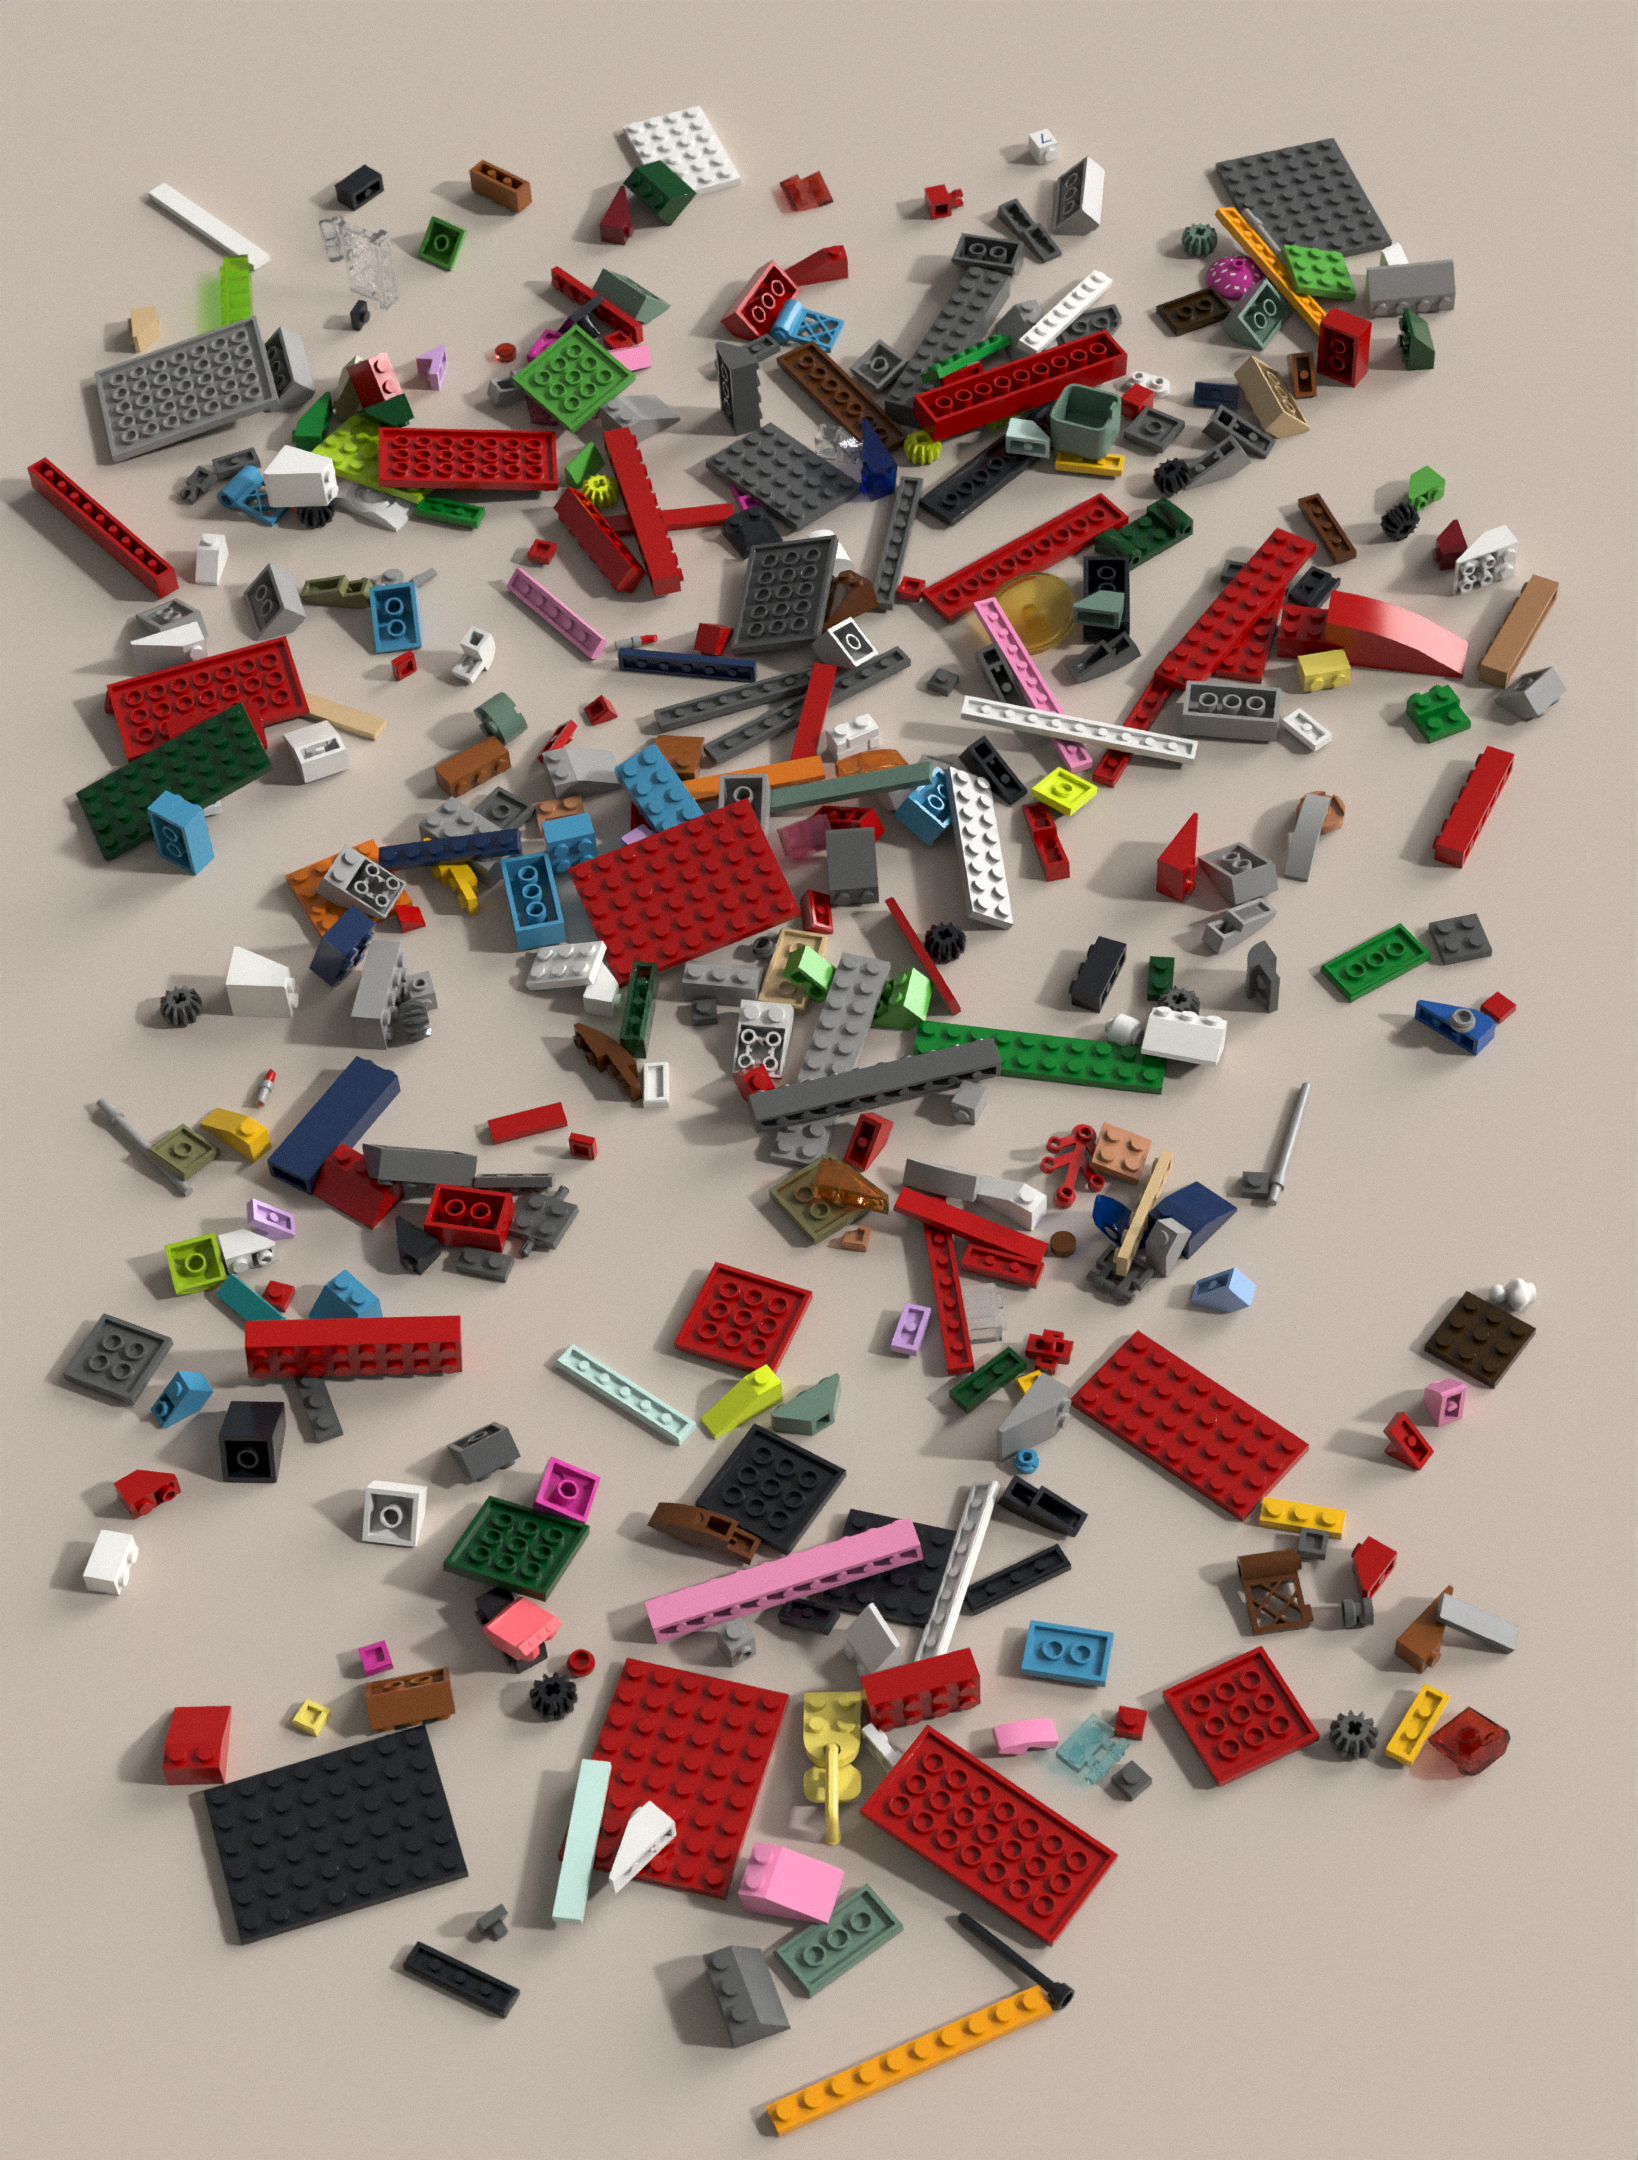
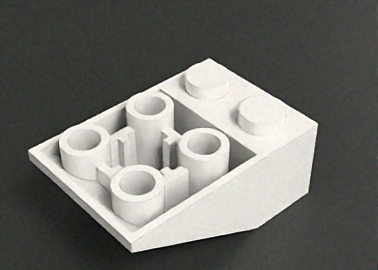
(1486, 560)
(317, 751)
(763, 1036)

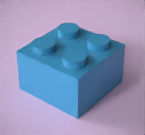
(569, 841)

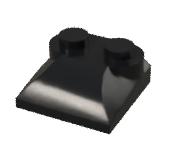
(749, 529)

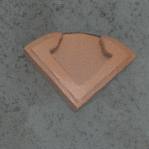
(857, 1240)

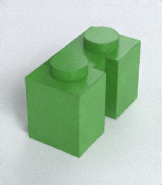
(810, 971)

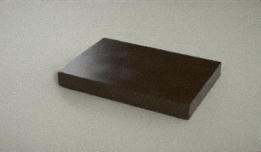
(1194, 311)

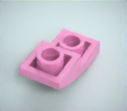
(1019, 1735)

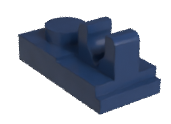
(1216, 394)

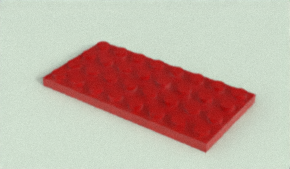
(467, 459)
(244, 675)
(1190, 1425)
(989, 1835)

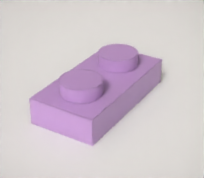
(911, 1329)

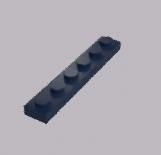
(687, 665)
(450, 850)

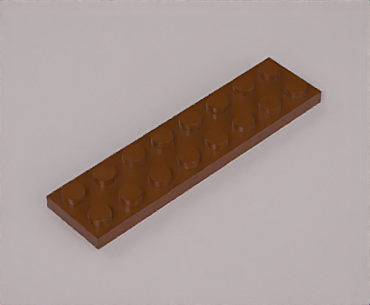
(839, 394)

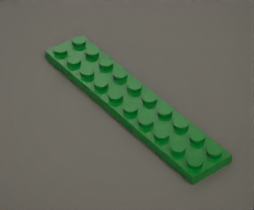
(1054, 1057)

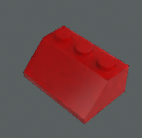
(349, 1189)

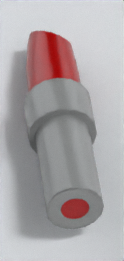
(424, 577)
(636, 641)
(265, 1088)

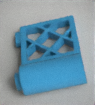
(790, 323)
(245, 488)

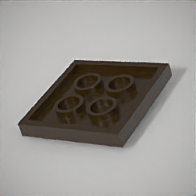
(1480, 1339)

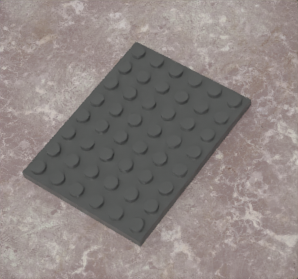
(1306, 198)

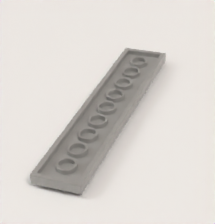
(834, 1049)

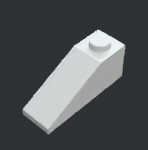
(1013, 1200)
(643, 1839)

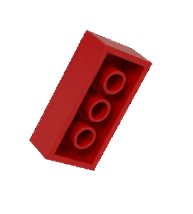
(921, 1690)

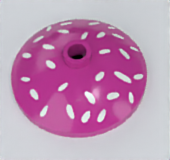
(1234, 275)

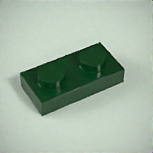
(1160, 976)

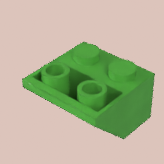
(904, 1001)

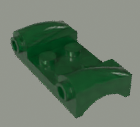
(1148, 535)

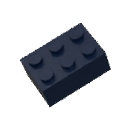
(343, 946)

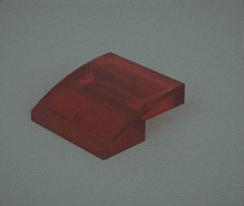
(806, 192)

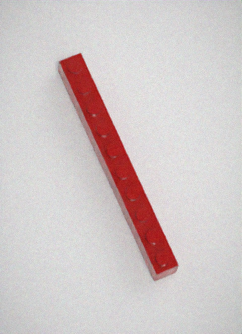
(642, 511)
(103, 528)

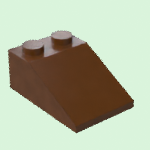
(848, 597)

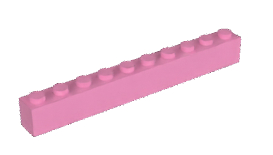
(784, 1580)

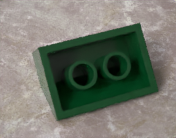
(660, 190)

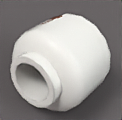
(1124, 1030)

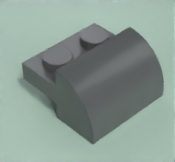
(1262, 977)

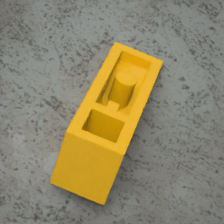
(238, 1132)

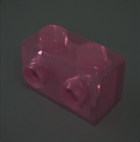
(804, 836)

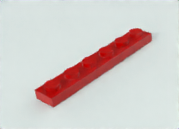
(606, 311)

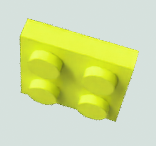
(1064, 791)

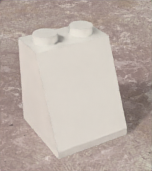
(300, 479)
(259, 986)

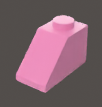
(1445, 1400)

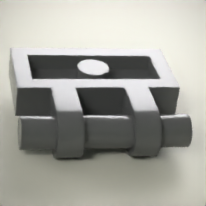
(1137, 1276)

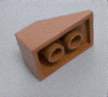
(682, 754)

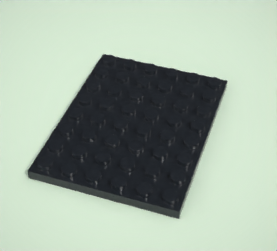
(334, 1834)

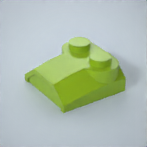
(195, 1264)

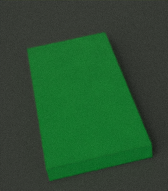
(1375, 962)

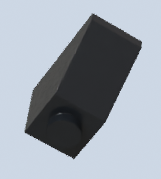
(415, 1246)

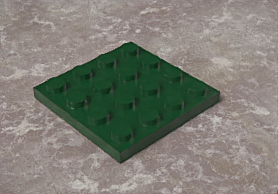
(516, 1548)

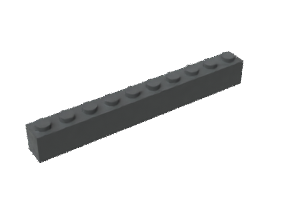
(874, 1085)

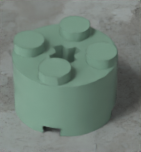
(500, 718)

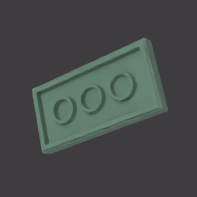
(828, 1951)

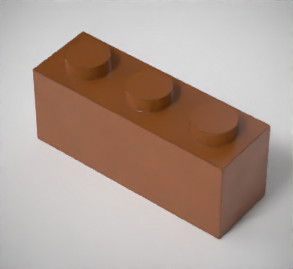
(500, 186)
(472, 767)

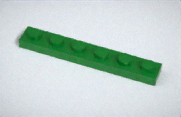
(965, 357)

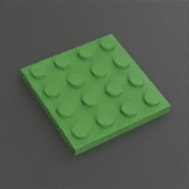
(574, 378)

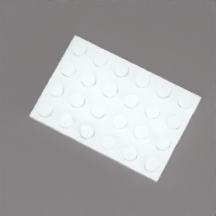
(687, 147)

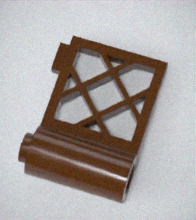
(1269, 1570)

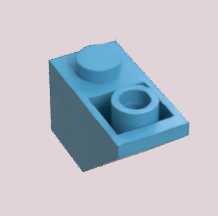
(181, 1398)

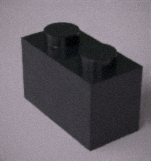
(359, 187)

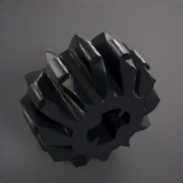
(1172, 476)
(316, 514)
(1400, 521)
(945, 942)
(553, 1696)

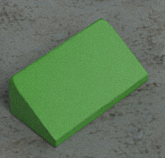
(585, 464)

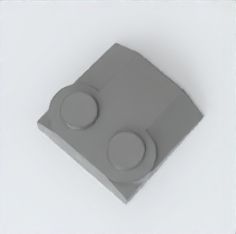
(879, 366)

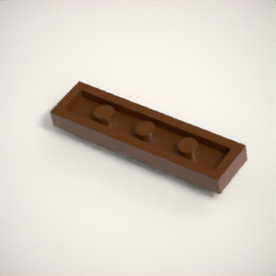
(1327, 528)

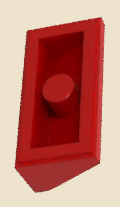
(816, 912)

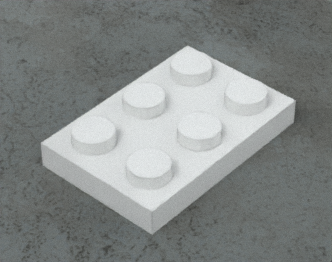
(566, 965)

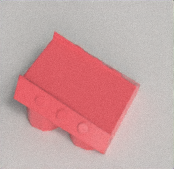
(521, 1629)

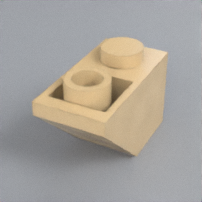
(144, 327)

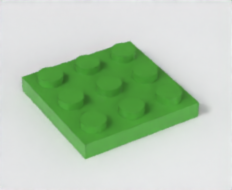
(1318, 272)

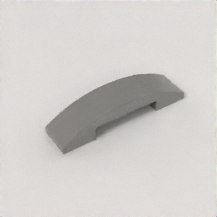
(1306, 836)

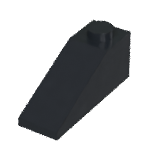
(985, 761)

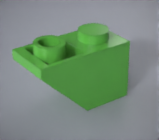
(1425, 488)

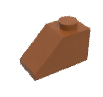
(1302, 374)

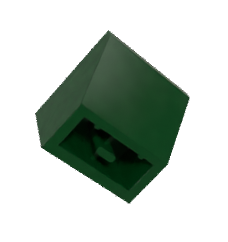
(1415, 342)

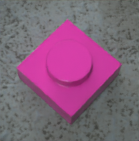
(375, 1658)

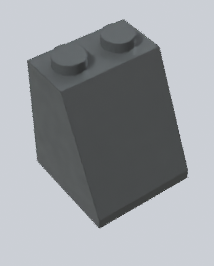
(852, 866)

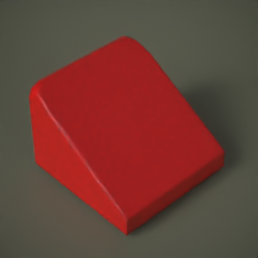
(600, 711)
(409, 917)

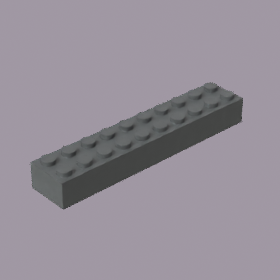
(958, 326)

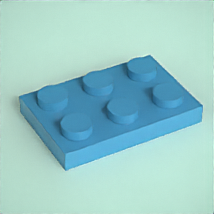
(1067, 1653)

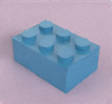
(181, 832)

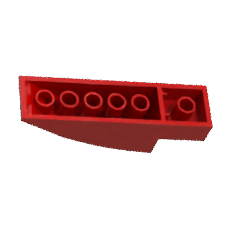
(1371, 636)

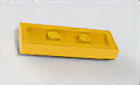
(1109, 466)
(1295, 1515)
(1417, 1725)

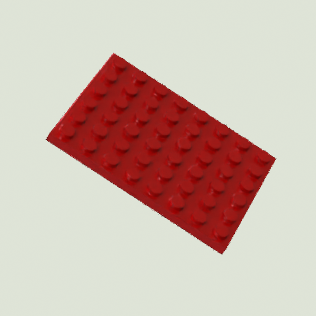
(685, 891)
(698, 1756)

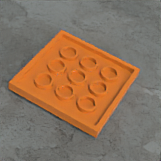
(320, 910)

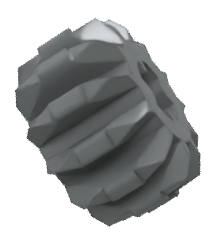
(1180, 1000)
(181, 1006)
(415, 1020)
(1353, 1744)

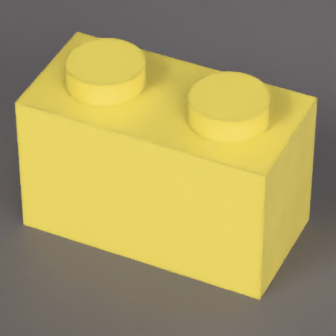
(1323, 670)

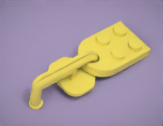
(832, 1727)

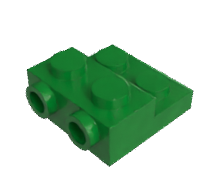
(1437, 713)

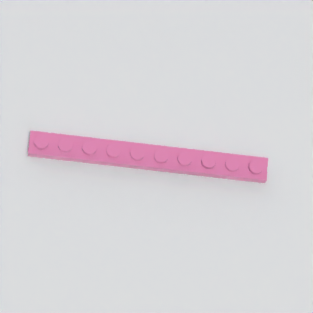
(1028, 678)

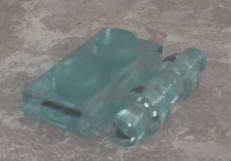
(1086, 1743)

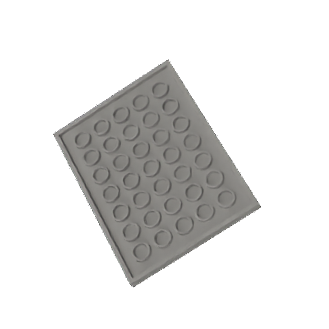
(186, 389)

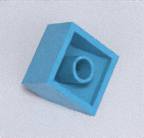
(345, 1299)

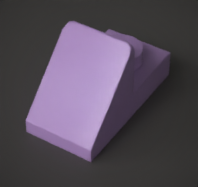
(433, 366)
(270, 1221)

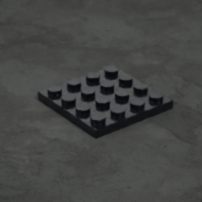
(772, 1488)
(903, 1593)

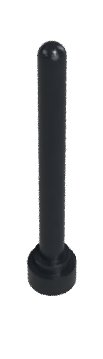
(1059, 1993)

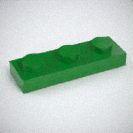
(450, 511)

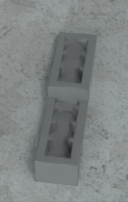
(1032, 234)

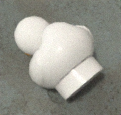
(1516, 1293)

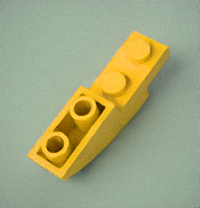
(460, 879)

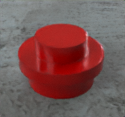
(581, 1663)

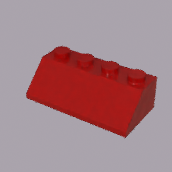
(760, 302)

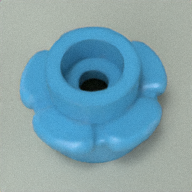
(1026, 1467)

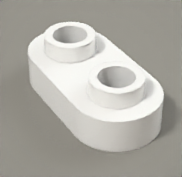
(1158, 384)

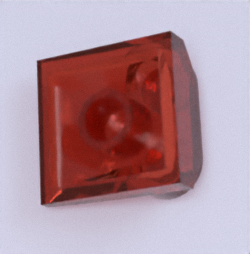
(1471, 1741)

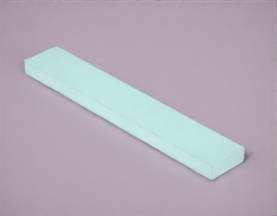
(626, 1394)
(581, 1842)

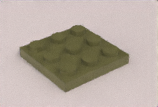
(812, 1215)

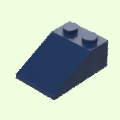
(1196, 1210)

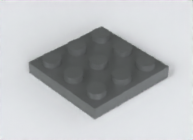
(118, 1358)

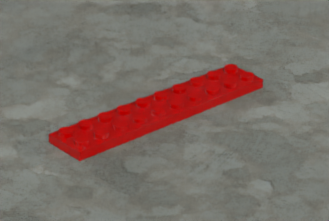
(1029, 553)
(1235, 609)

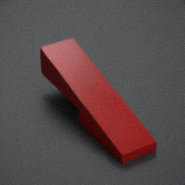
(1046, 842)

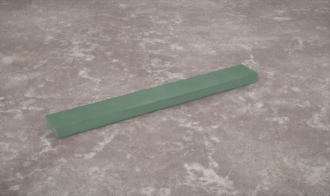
(851, 787)

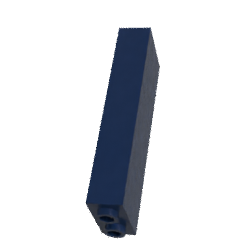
(336, 1118)

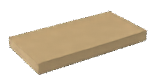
(777, 987)

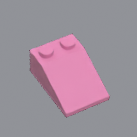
(789, 1884)

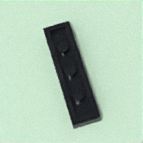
(1016, 1579)
(461, 1979)

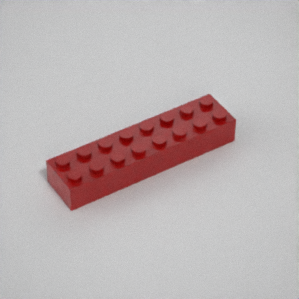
(354, 1346)

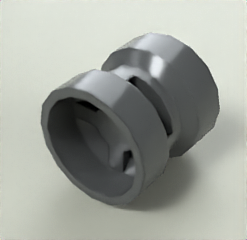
(1357, 1612)

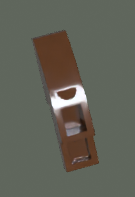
(610, 1056)
(707, 1527)

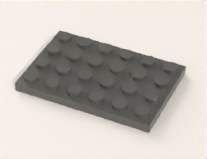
(783, 476)
(784, 594)

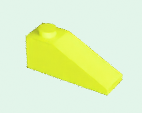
(744, 1401)

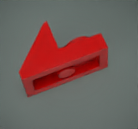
(1407, 1442)

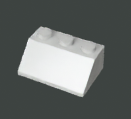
(1184, 1036)

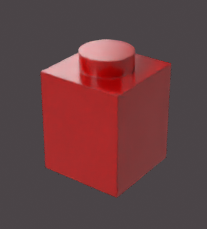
(1135, 400)

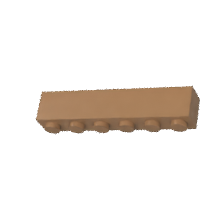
(1518, 631)

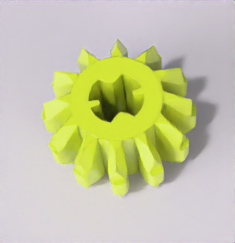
(921, 448)
(601, 490)

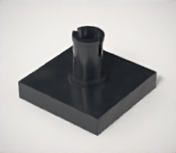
(582, 316)

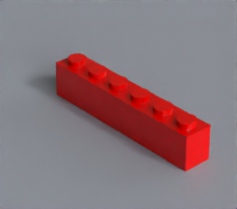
(599, 540)
(1473, 807)

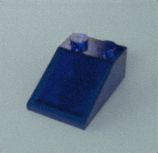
(876, 465)

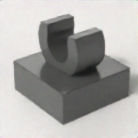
(493, 1921)

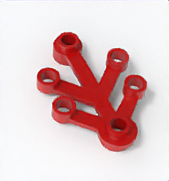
(1075, 1160)

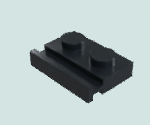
(1314, 588)

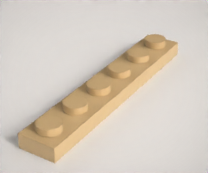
(1139, 1220)

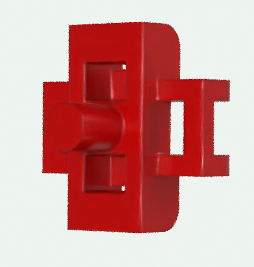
(1046, 1347)

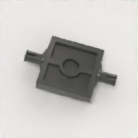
(543, 1221)

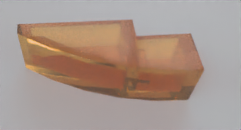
(868, 762)

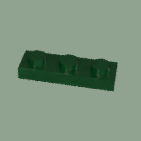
(988, 1379)

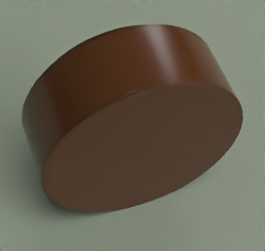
(1063, 1244)

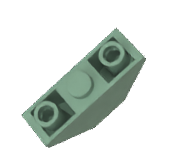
(810, 1409)

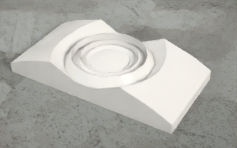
(374, 504)

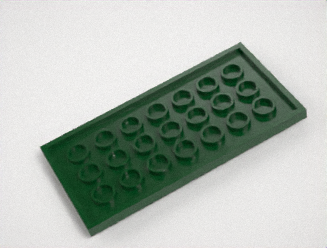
(196, 765)

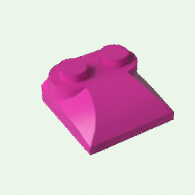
(565, 1491)

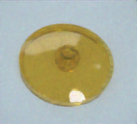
(1038, 609)

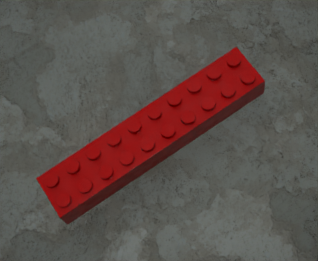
(1018, 385)

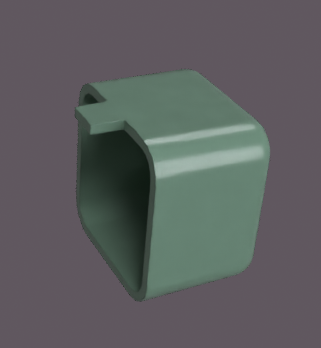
(1085, 421)

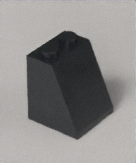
(252, 1441)

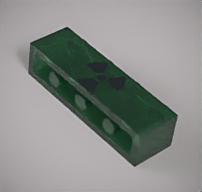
(639, 1008)

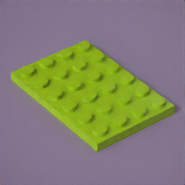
(356, 457)

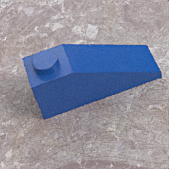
(1438, 1018)

